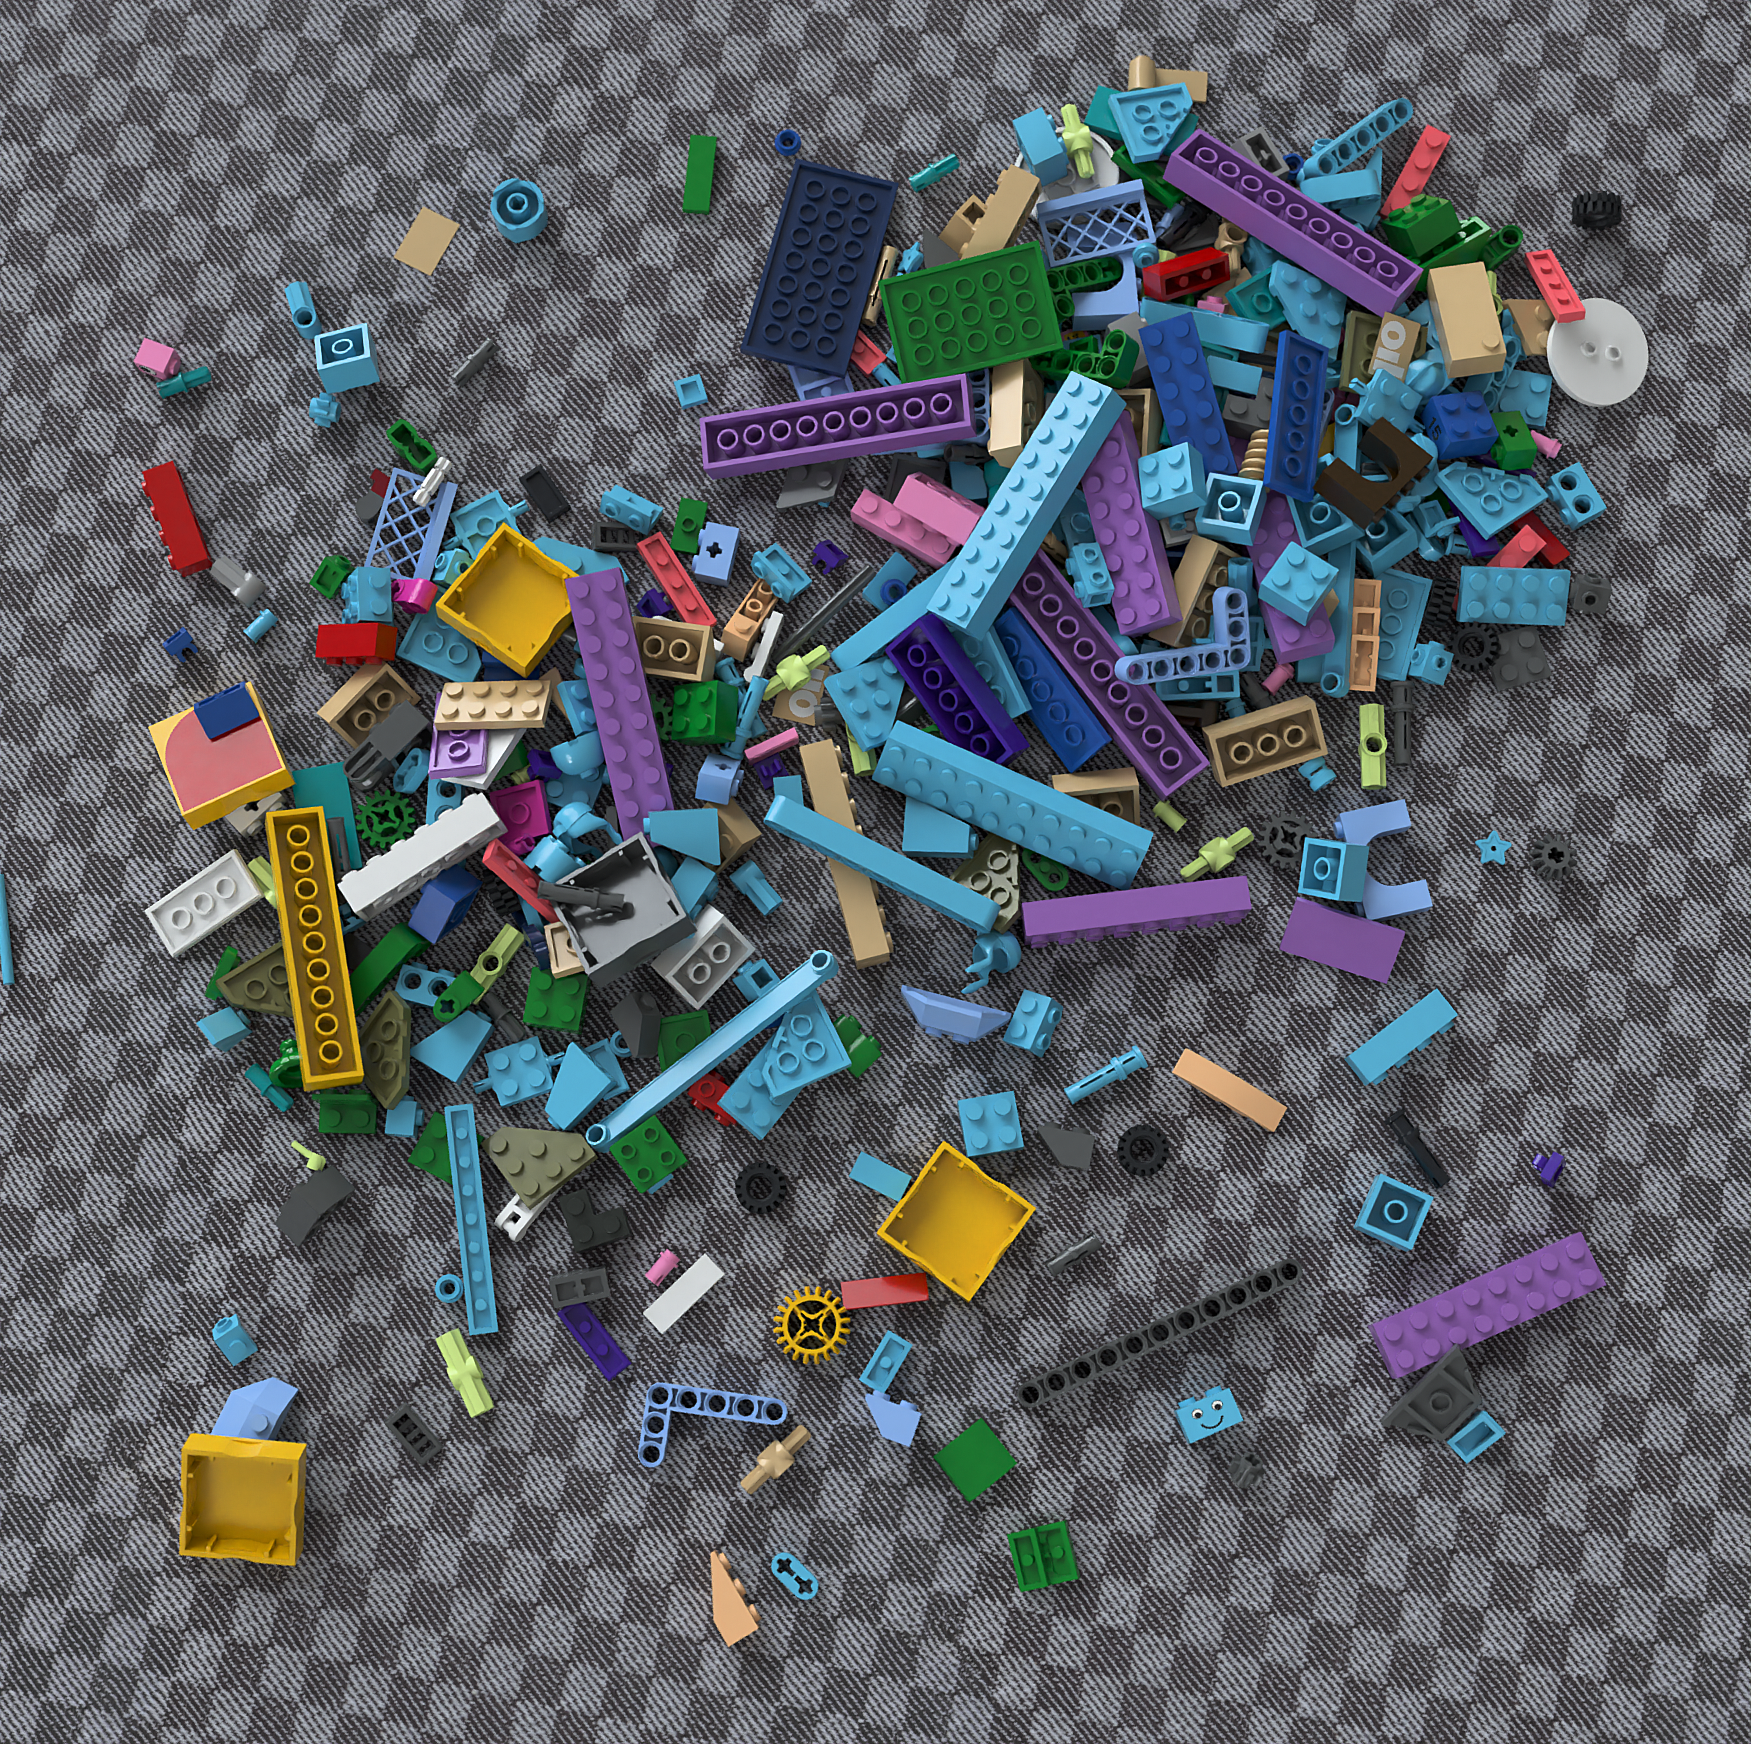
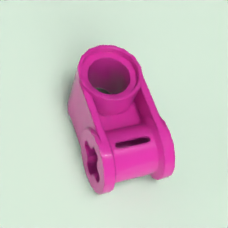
(413, 594)

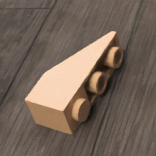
(746, 623)
(730, 1609)

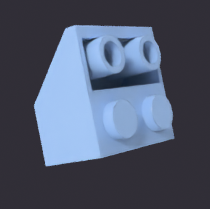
(893, 1420)

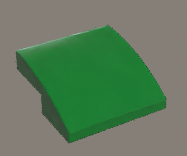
(975, 1460)
(1043, 1556)

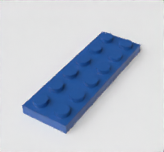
(1187, 391)
(1296, 416)
(1054, 701)

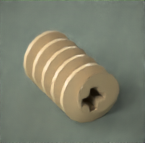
(1255, 457)

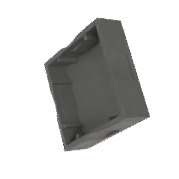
(650, 918)

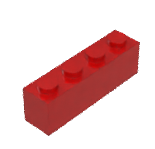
(177, 519)

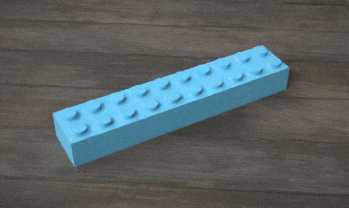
(1026, 505)
(1012, 806)

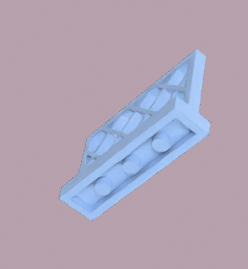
(1090, 202)
(435, 528)

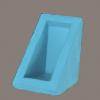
(1475, 1435)

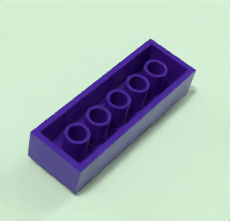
(955, 692)

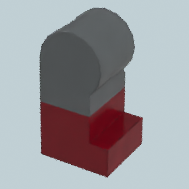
(369, 506)

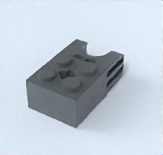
(387, 746)

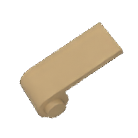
(1145, 75)

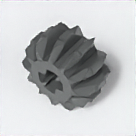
(1555, 848)

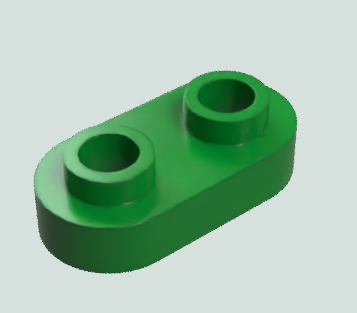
(1044, 869)
(227, 962)

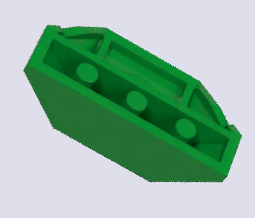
(1456, 250)

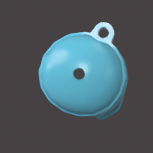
(576, 821)
(993, 952)

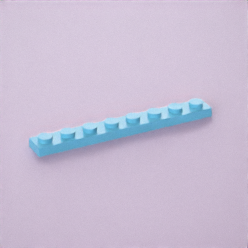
(471, 1219)

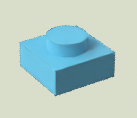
(690, 391)

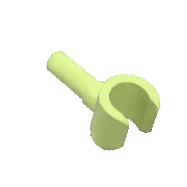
(315, 1161)

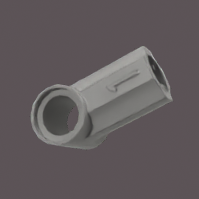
(242, 585)

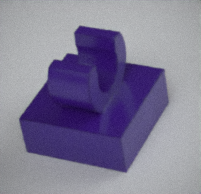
(830, 554)
(653, 604)
(542, 765)
(770, 768)
(1550, 1168)

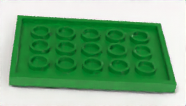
(971, 314)

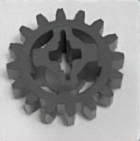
(1280, 831)

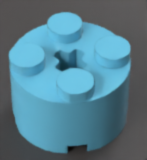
(531, 217)
(552, 860)

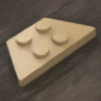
(1532, 324)

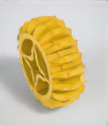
(797, 1339)

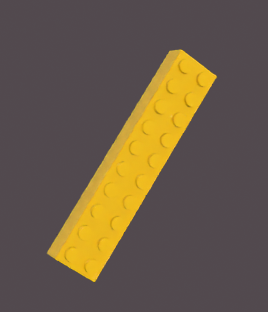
(313, 948)

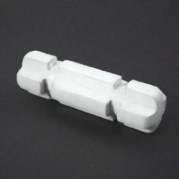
(432, 481)

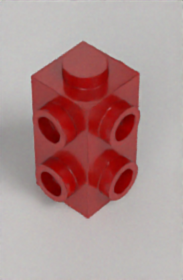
(707, 1093)

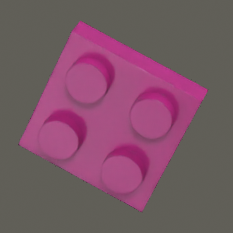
(523, 810)

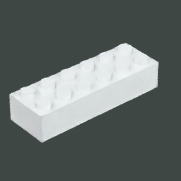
(422, 857)

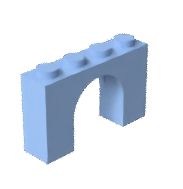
(1099, 309)
(1379, 900)

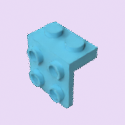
(367, 596)

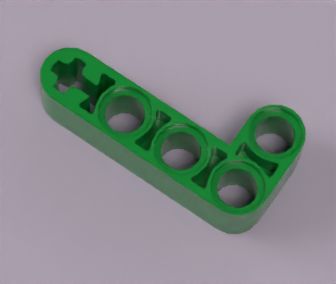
(1080, 278)
(1110, 367)
(384, 963)

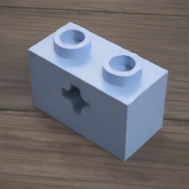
(717, 569)
(719, 779)

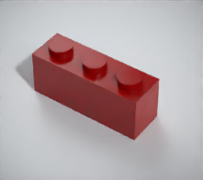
(1186, 274)
(356, 643)

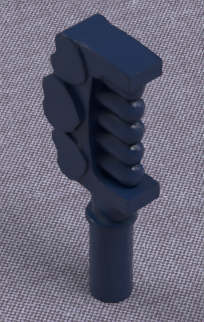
(533, 939)

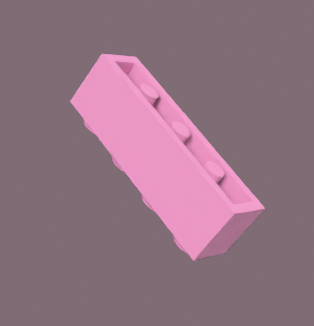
(907, 534)

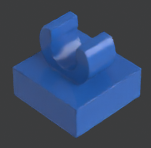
(178, 642)

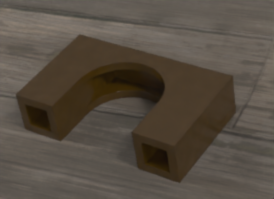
(1368, 500)

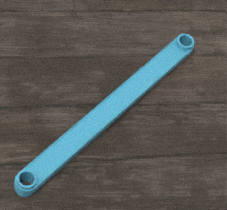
(1337, 663)
(712, 1050)

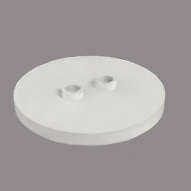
(1105, 175)
(1600, 356)

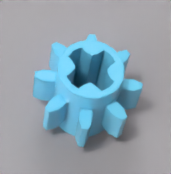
(325, 409)

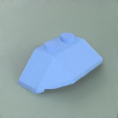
(952, 1016)
(256, 1410)

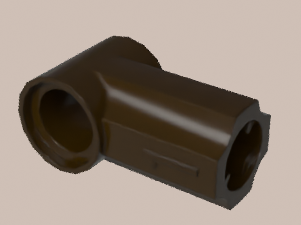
(1196, 714)

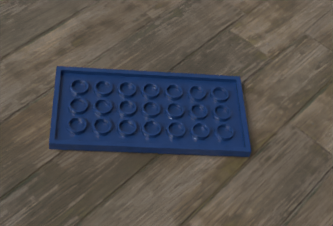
(819, 268)

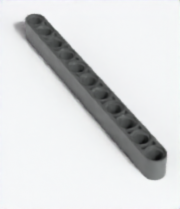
(1170, 1323)

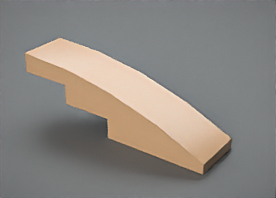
(1365, 634)
(1229, 1090)

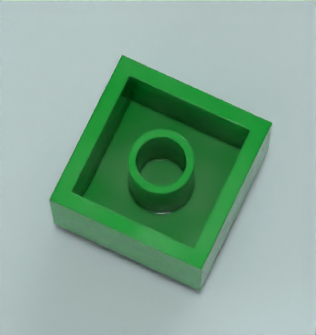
(1421, 225)
(704, 713)
(557, 1002)

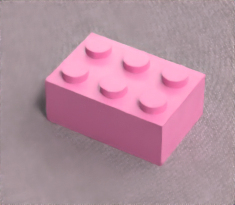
(938, 508)

